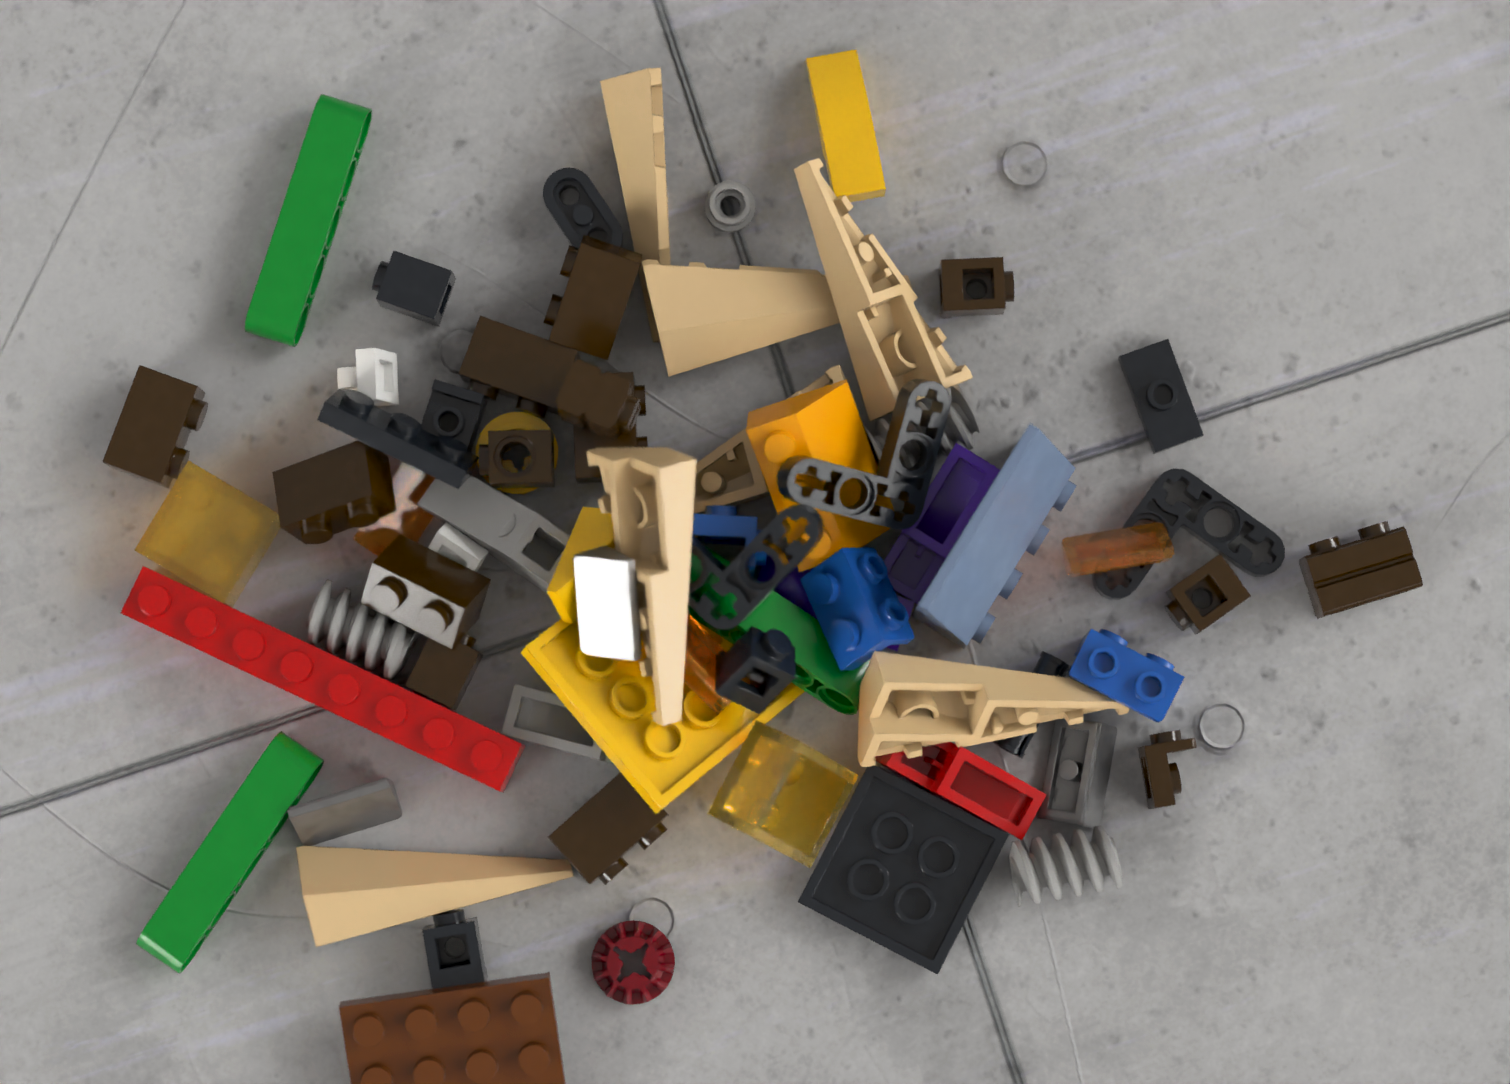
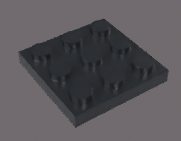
(903, 868)

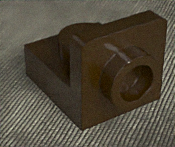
(1159, 776)

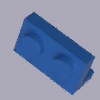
(723, 527)
(856, 606)
(1124, 675)

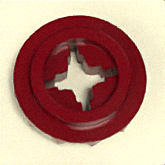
(630, 937)

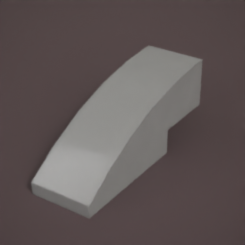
(546, 721)

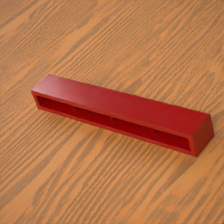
(323, 679)

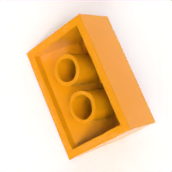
(829, 429)

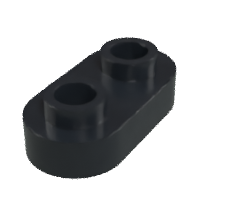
(584, 216)

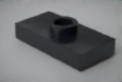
(1160, 396)

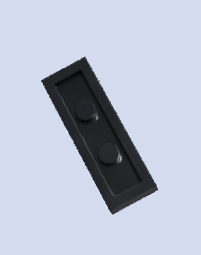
(399, 437)

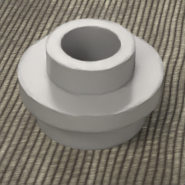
(730, 190)

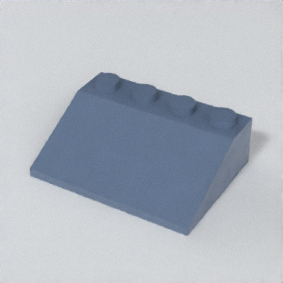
(995, 540)

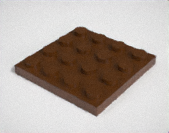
(456, 1035)

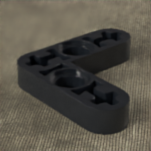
(891, 477)
(1156, 509)
(737, 578)

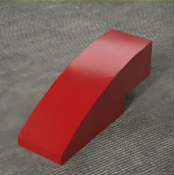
(971, 785)

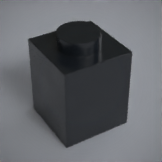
(413, 287)

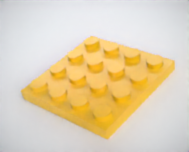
(617, 711)

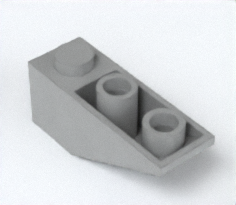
(501, 526)

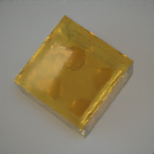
(210, 534)
(783, 793)

